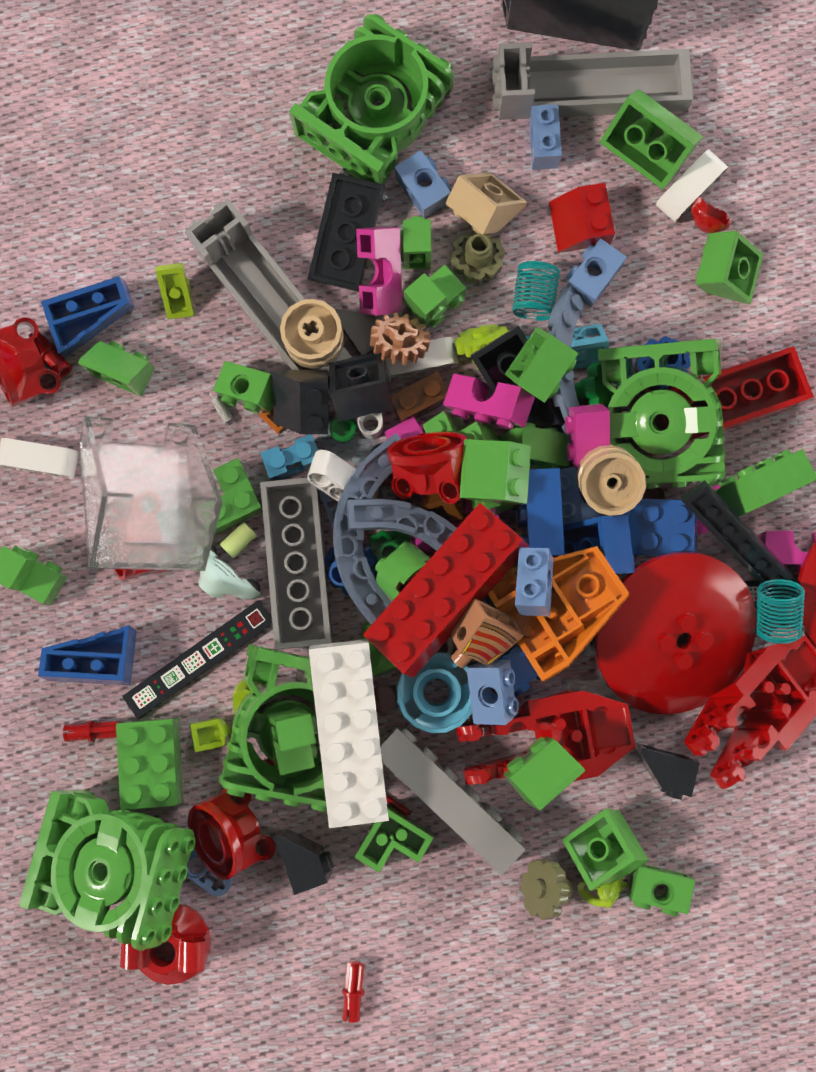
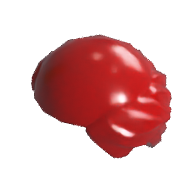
(708, 218)

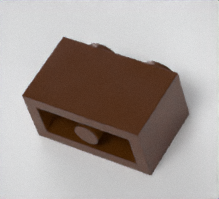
(420, 397)

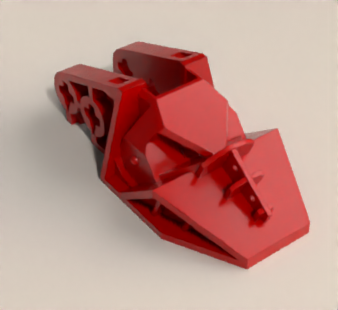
(774, 700)
(585, 724)

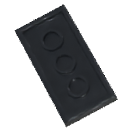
(348, 207)

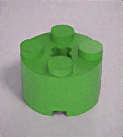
(399, 568)

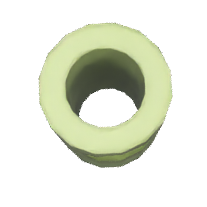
(238, 540)

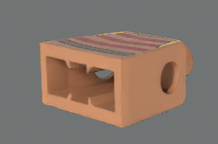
(483, 634)

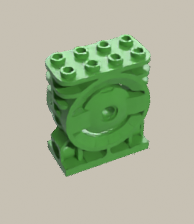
(377, 132)
(706, 455)
(243, 767)
(142, 860)

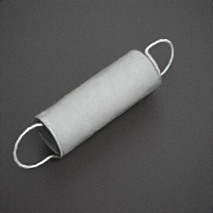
(221, 409)

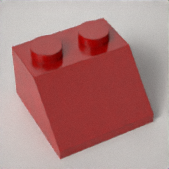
(582, 218)

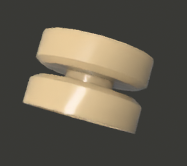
(307, 318)
(627, 477)

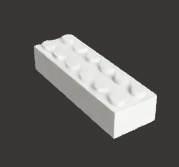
(348, 733)

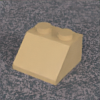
(484, 202)

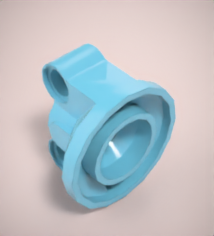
(431, 716)

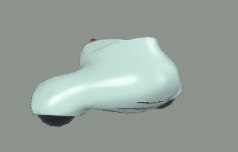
(221, 580)

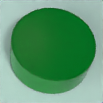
(342, 431)

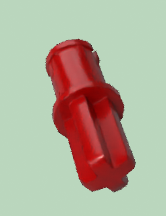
(50, 355)
(90, 731)
(353, 992)

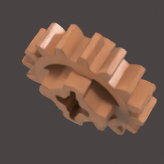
(399, 339)

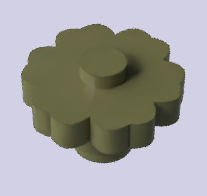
(477, 256)
(545, 889)

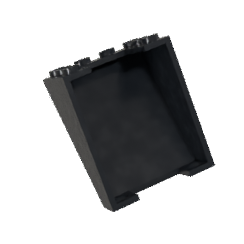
(590, 21)

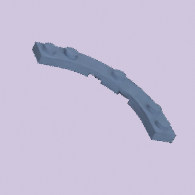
(562, 326)
(401, 517)
(348, 544)

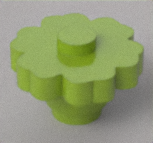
(476, 338)

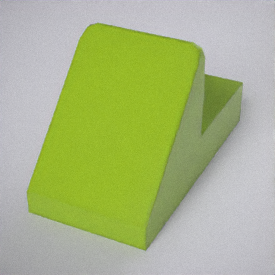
(175, 290)

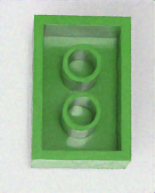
(650, 139)
(767, 482)
(149, 763)

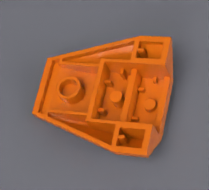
(582, 602)

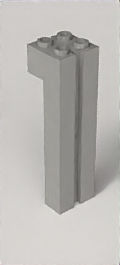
(587, 82)
(248, 274)

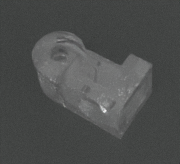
(596, 686)

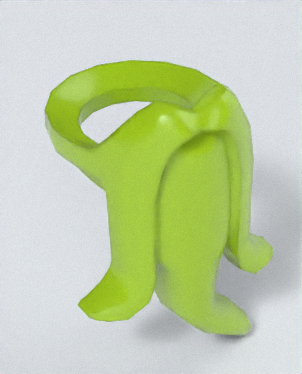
(608, 893)

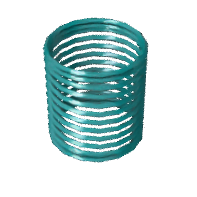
(529, 282)
(781, 613)

